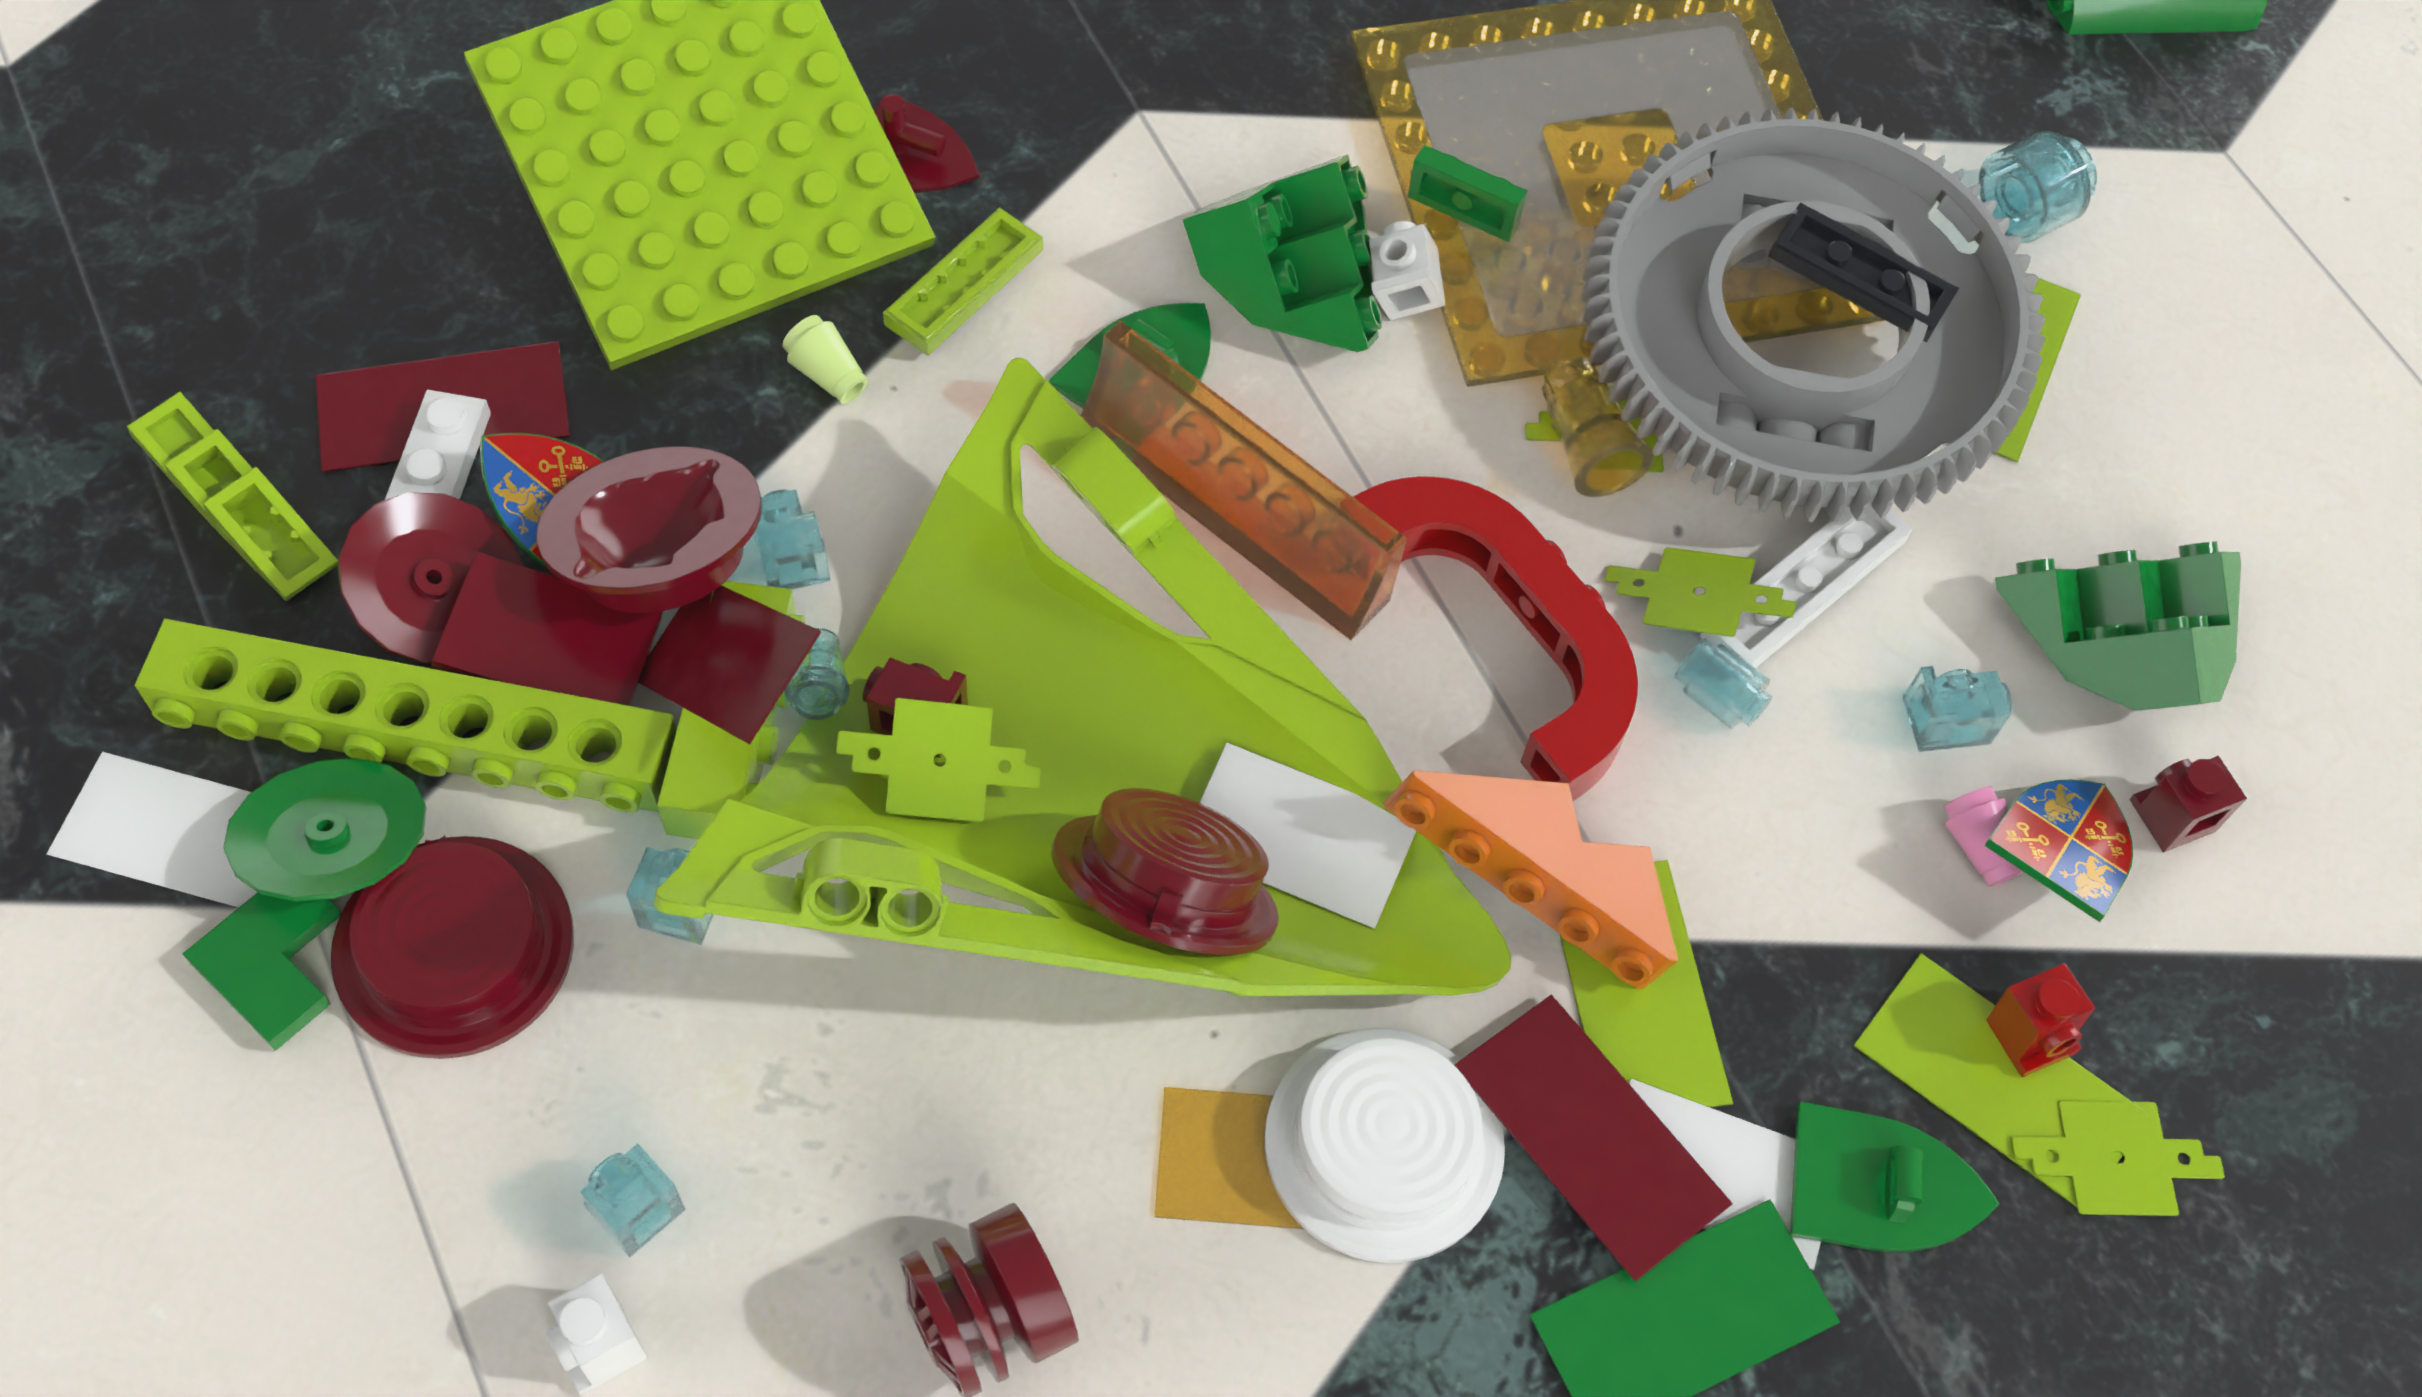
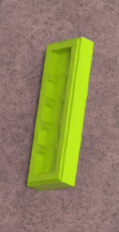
(963, 281)

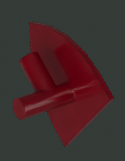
(925, 146)

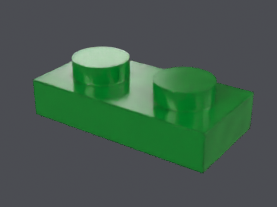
(1466, 193)

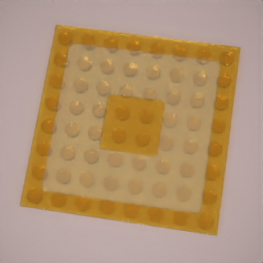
(1568, 111)

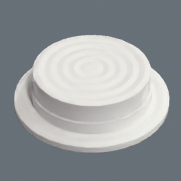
(1382, 1146)

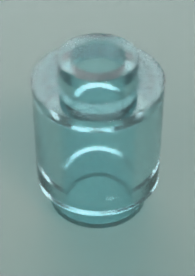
(1724, 684)

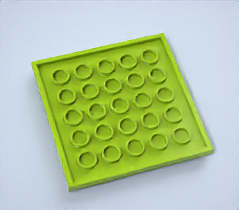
(697, 161)

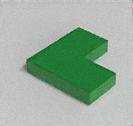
(251, 965)

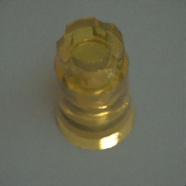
(1598, 444)

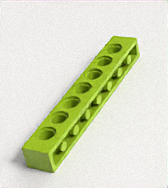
(195, 658)

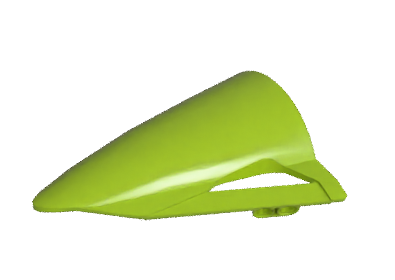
(1100, 709)

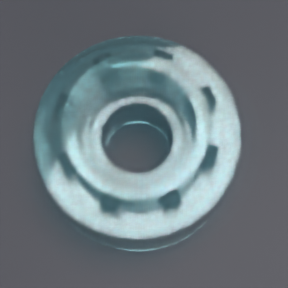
(2039, 183)

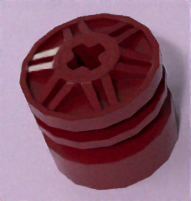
(988, 1300)

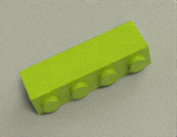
(711, 763)

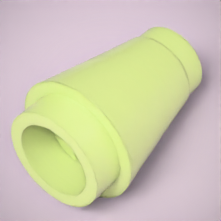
(823, 356)

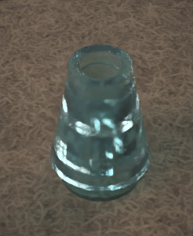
(821, 680)

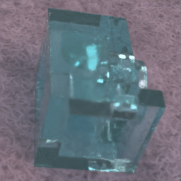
(790, 543)
(1956, 708)
(650, 874)
(627, 1189)

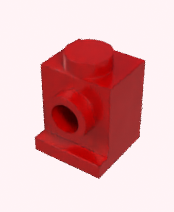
(2041, 1019)

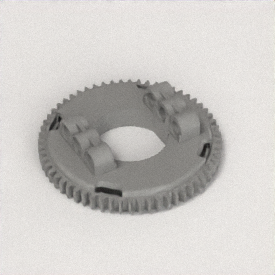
(1784, 429)

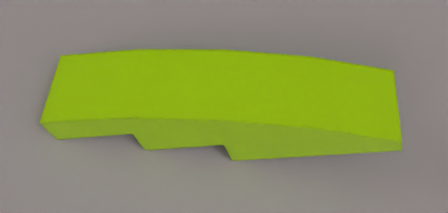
(233, 496)

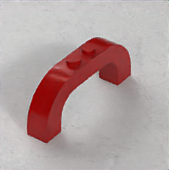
(1547, 598)

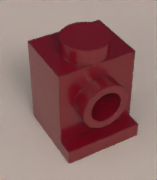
(908, 682)
(2188, 801)

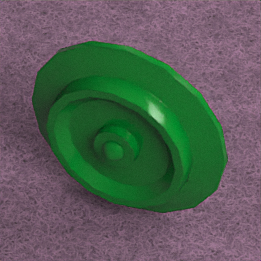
(325, 829)

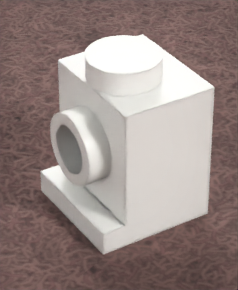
(1406, 270)
(593, 1335)

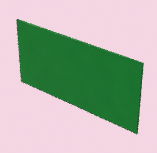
(1692, 1317)

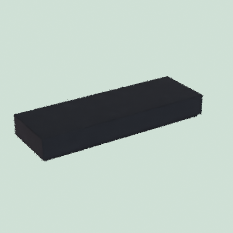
(1858, 269)

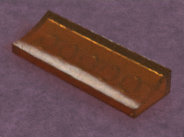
(1244, 483)

